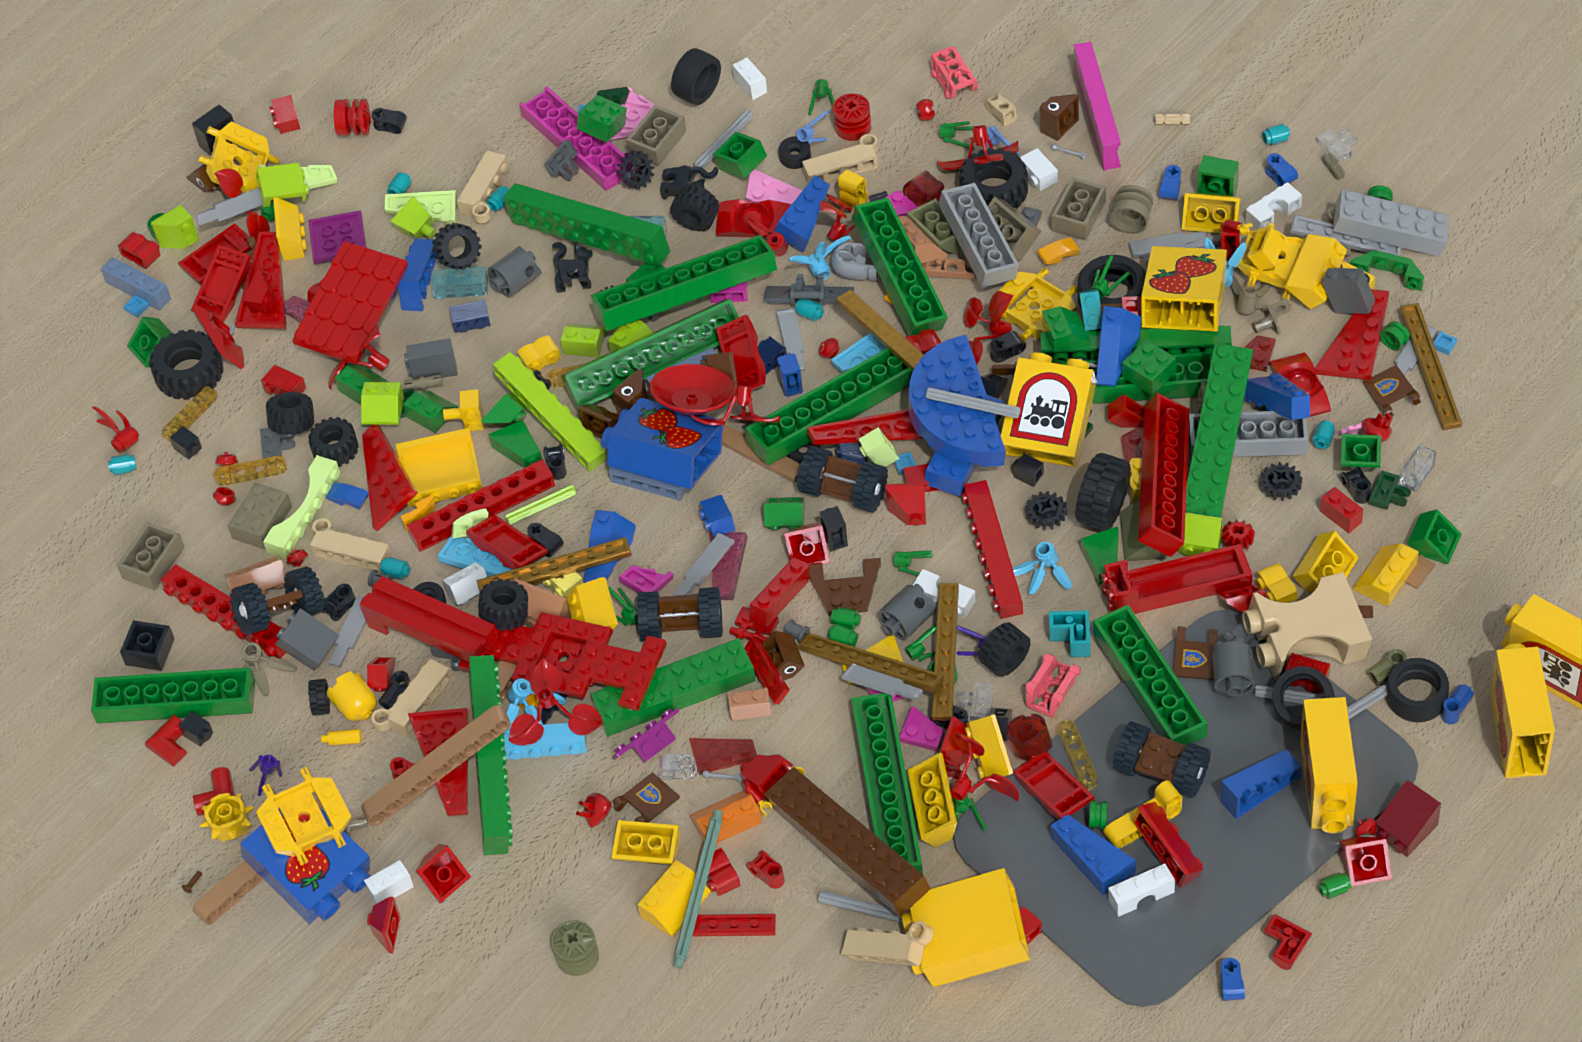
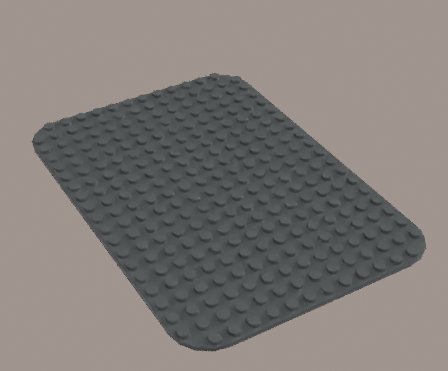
(1245, 860)

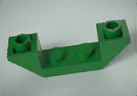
(1391, 263)

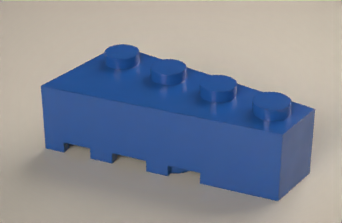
(801, 216)
(1279, 395)
(1259, 782)
(1092, 854)

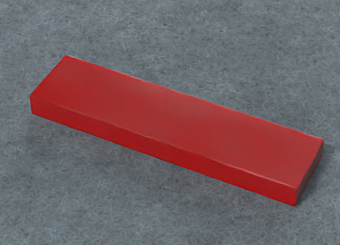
(766, 670)
(735, 925)

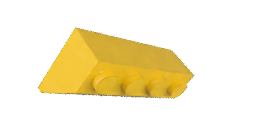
(1310, 266)
(933, 801)

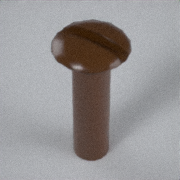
(187, 888)

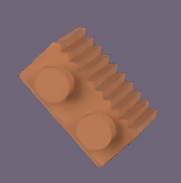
(749, 704)

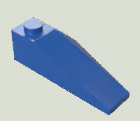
(1118, 337)
(605, 528)

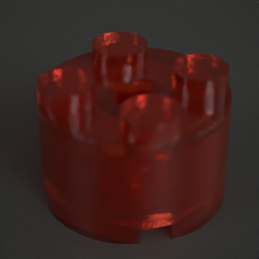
(923, 188)
(1029, 736)

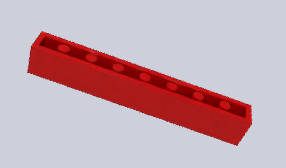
(993, 549)

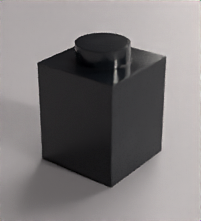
(185, 442)
(1028, 469)
(196, 729)

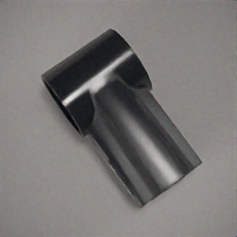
(391, 694)

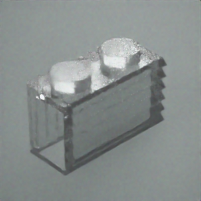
(1417, 467)

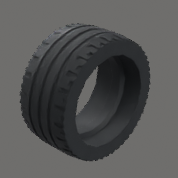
(696, 76)
(1418, 670)
(1284, 682)

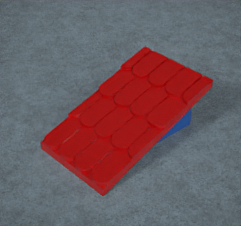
(349, 302)

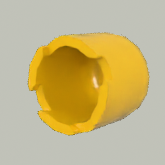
(352, 697)

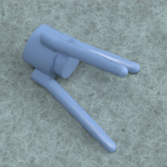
(807, 132)
(996, 137)

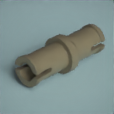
(424, 382)

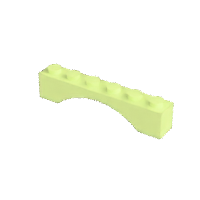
(284, 536)

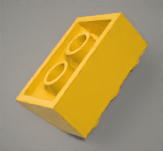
(1207, 211)
(289, 229)
(1326, 557)
(1387, 573)
(592, 603)
(989, 736)
(646, 842)
(668, 899)

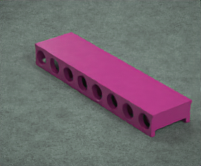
(1097, 105)
(558, 124)

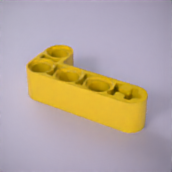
(1123, 831)

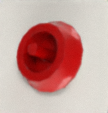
(829, 348)
(226, 459)
(224, 496)
(296, 557)
(1365, 827)

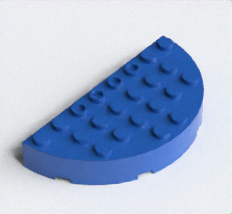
(949, 428)

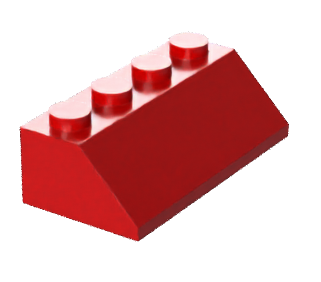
(1167, 843)

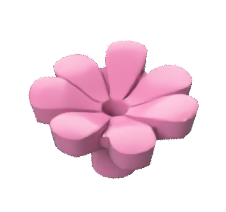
(1350, 429)

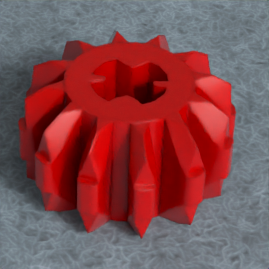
(1238, 533)

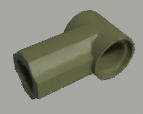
(1381, 671)

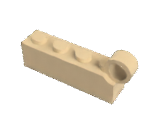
(855, 159)
(482, 185)
(347, 548)
(417, 697)
(888, 947)

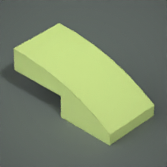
(468, 521)

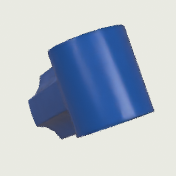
(1456, 704)

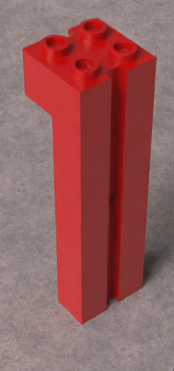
(1175, 579)
(426, 620)

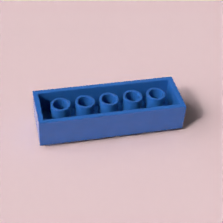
(949, 474)

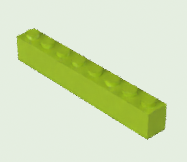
(549, 411)

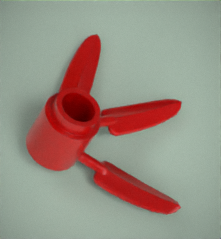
(774, 240)
(123, 439)

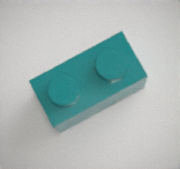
(1091, 309)

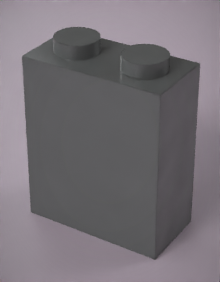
(1348, 290)
(431, 359)
(306, 639)

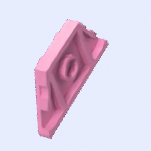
(637, 109)
(764, 187)

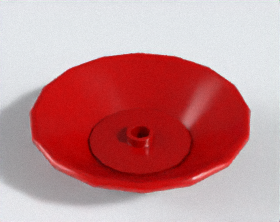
(692, 388)

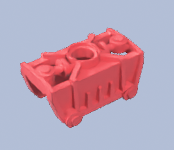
(944, 74)
(1043, 681)

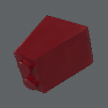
(1408, 819)

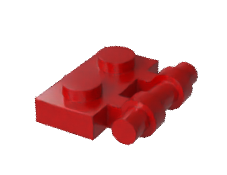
(744, 623)

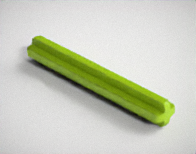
(540, 504)

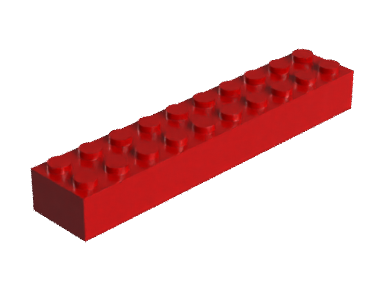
(1164, 475)

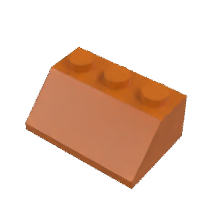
(739, 814)

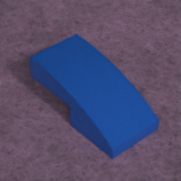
(345, 493)

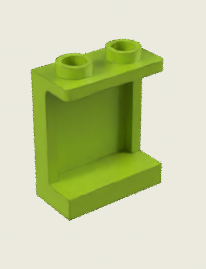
(281, 182)

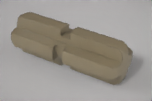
(1332, 164)

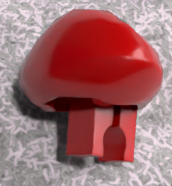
(1378, 426)
(595, 808)

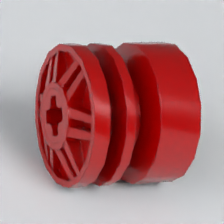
(852, 116)
(350, 117)

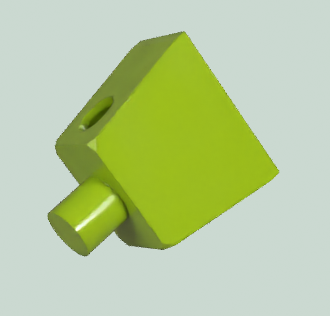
(414, 220)

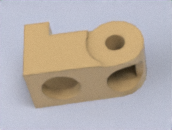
(1002, 109)

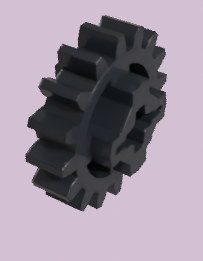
(629, 164)
(1281, 481)
(1046, 510)

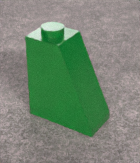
(516, 444)
(1100, 550)

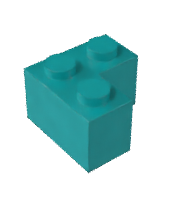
(1071, 627)

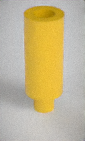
(342, 737)

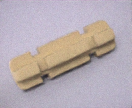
(1172, 118)

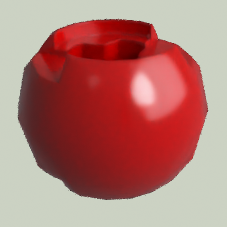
(925, 107)

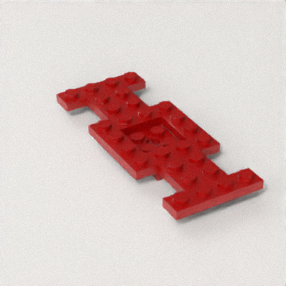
(587, 662)

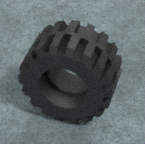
(694, 208)
(471, 246)
(289, 413)
(330, 431)
(503, 604)
(1004, 649)

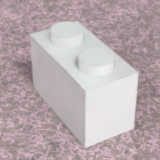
(749, 78)
(1040, 170)
(463, 584)
(389, 882)

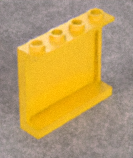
(441, 465)

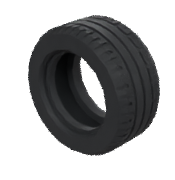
(1117, 268)

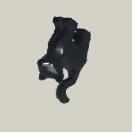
(683, 176)
(573, 268)

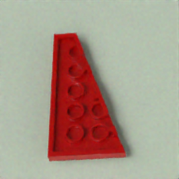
(268, 261)
(1357, 344)
(386, 477)
(432, 730)

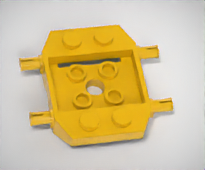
(224, 153)
(1279, 273)
(1041, 295)
(300, 801)

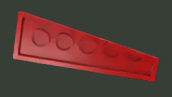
(893, 425)

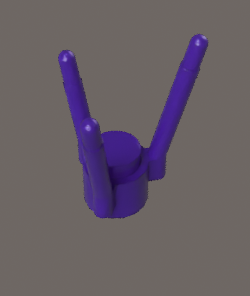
(981, 637)
(267, 766)

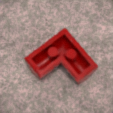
(164, 742)
(221, 784)
(1292, 940)

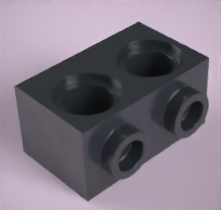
(834, 528)

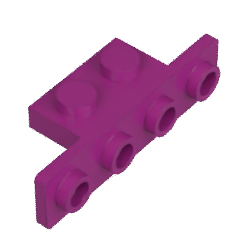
(652, 740)

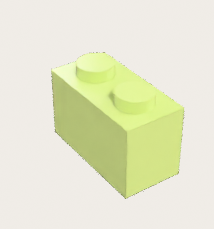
(878, 448)

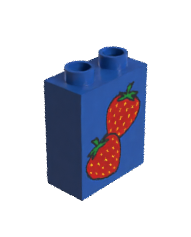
(662, 444)
(316, 885)

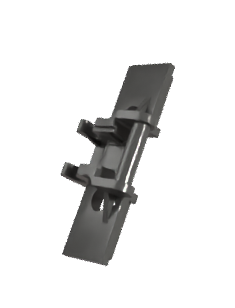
(799, 290)

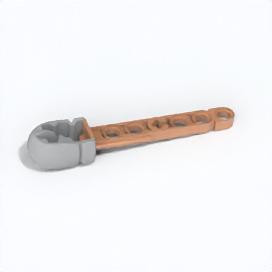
(850, 258)

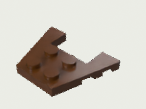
(846, 592)

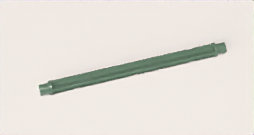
(698, 889)

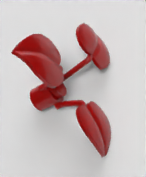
(981, 138)
(231, 183)
(838, 228)
(997, 307)
(376, 358)
(743, 398)
(544, 682)
(963, 783)

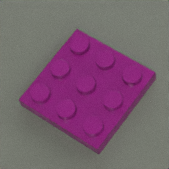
(331, 231)

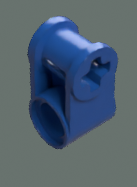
(1280, 170)
(1171, 183)
(1231, 982)

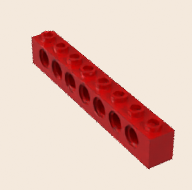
(495, 498)
(216, 607)

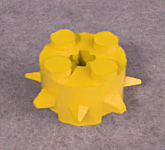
(226, 817)

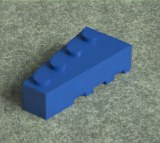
(417, 275)

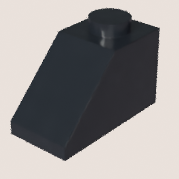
(994, 384)
(1003, 719)

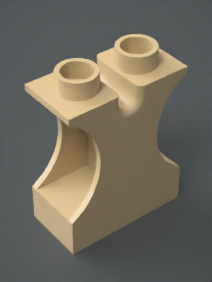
(1321, 624)

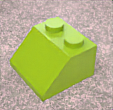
(175, 229)
(628, 333)
(583, 340)
(381, 403)
(1201, 534)

